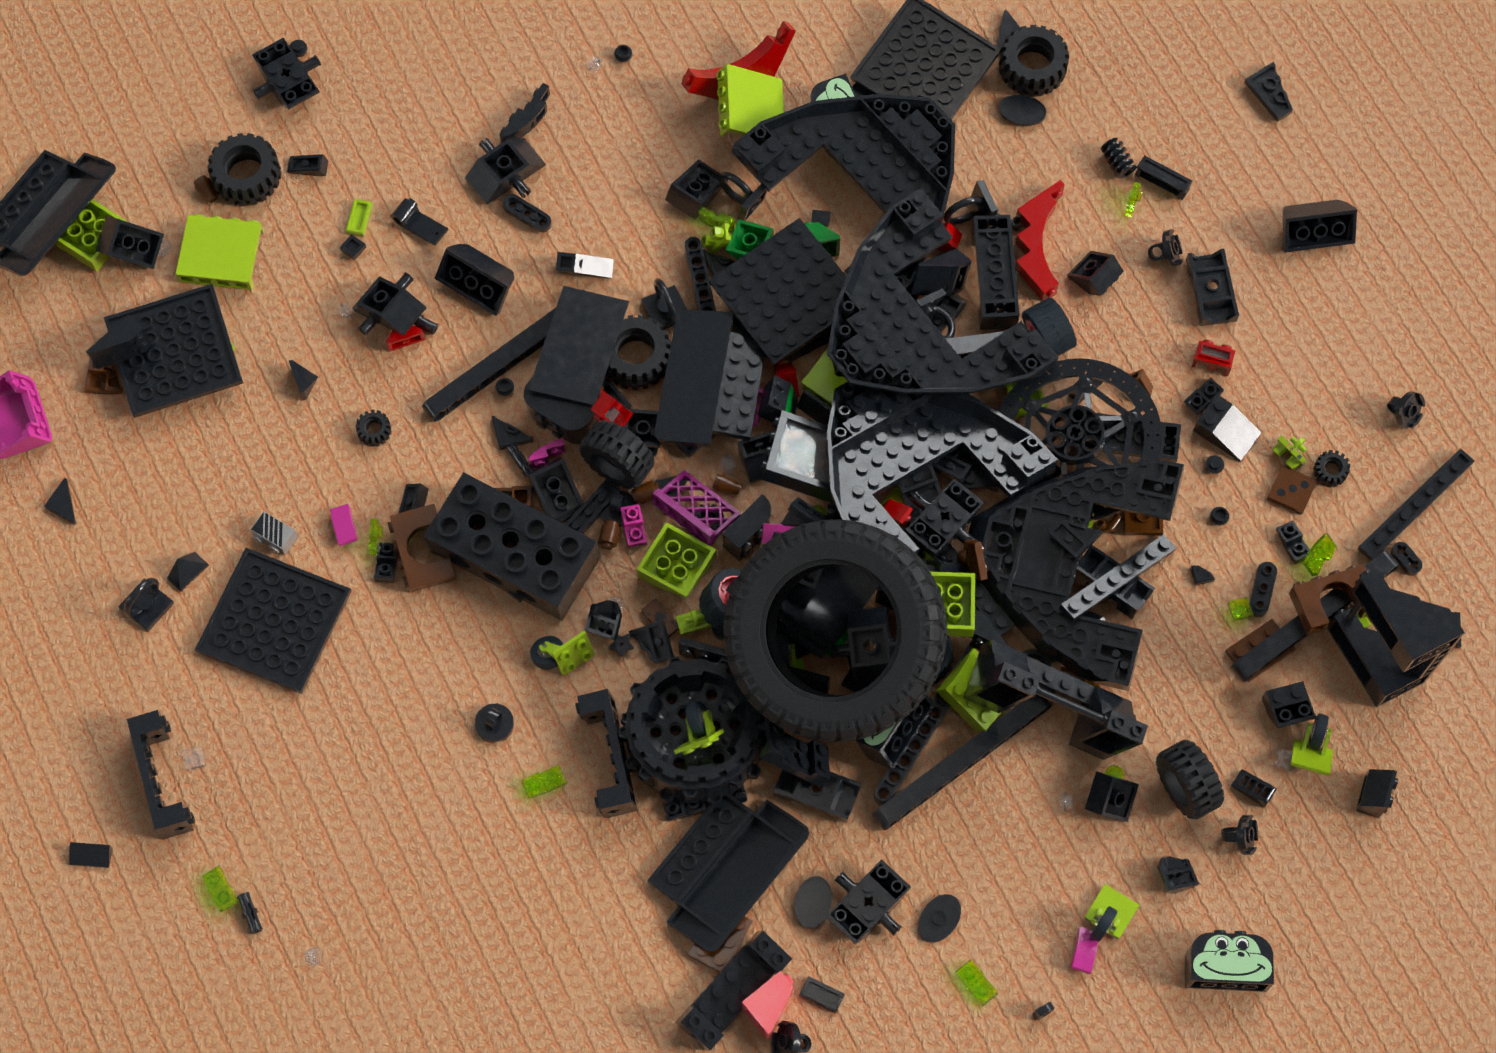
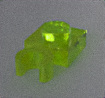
(1134, 196)
(375, 533)

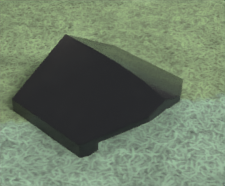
(604, 619)
(1177, 874)

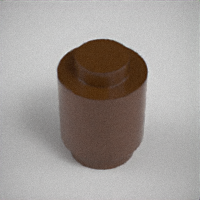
(644, 492)
(609, 534)

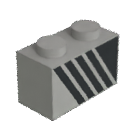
(273, 533)

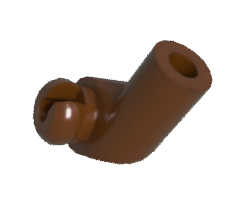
(1109, 526)

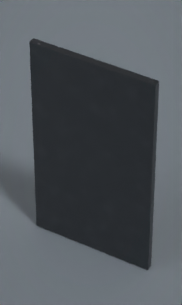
(578, 346)

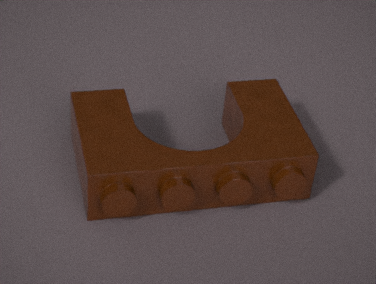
(418, 575)
(1307, 596)

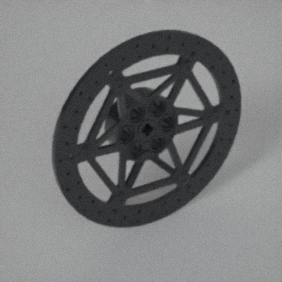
(1089, 418)

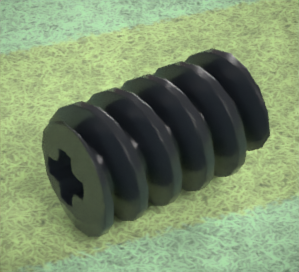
(1117, 159)

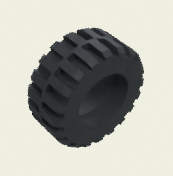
(1039, 41)
(238, 149)
(648, 371)
(617, 454)
(1190, 779)

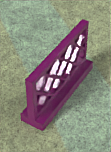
(682, 515)

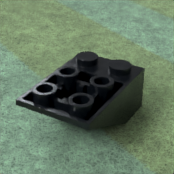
(944, 271)

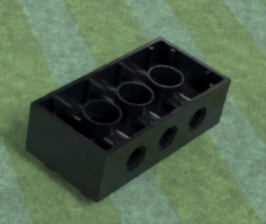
(516, 568)

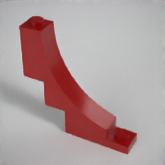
(763, 59)
(1032, 265)

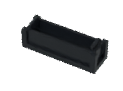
(1163, 177)

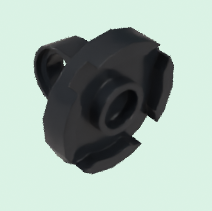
(1170, 248)
(1407, 409)
(613, 510)
(494, 723)
(1243, 834)
(789, 1039)

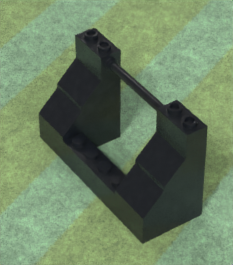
(1408, 640)
(1008, 677)

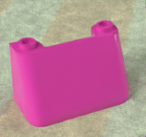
(21, 415)

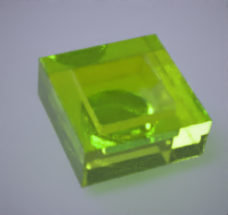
(1240, 609)

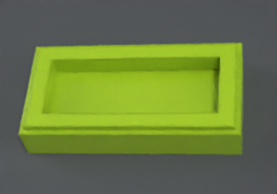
(359, 217)

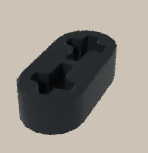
(1407, 558)

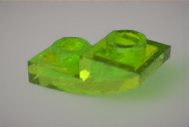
(711, 219)
(1320, 552)
(544, 782)
(220, 889)
(976, 983)

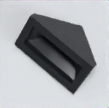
(304, 379)
(186, 570)

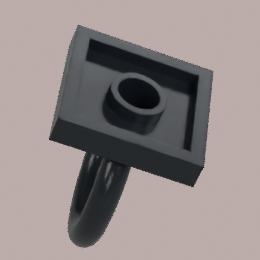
(750, 200)
(980, 201)
(663, 304)
(929, 306)
(146, 603)

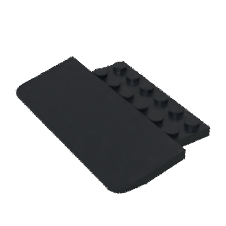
(45, 205)
(708, 381)
(726, 867)

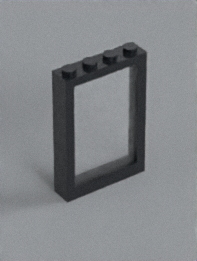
(798, 456)

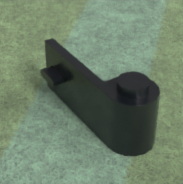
(409, 217)

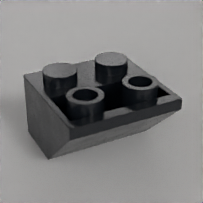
(752, 455)
(1288, 705)
(1376, 792)

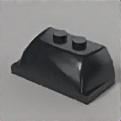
(1318, 225)
(475, 276)

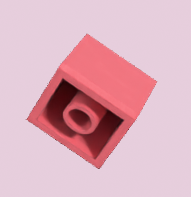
(769, 1003)

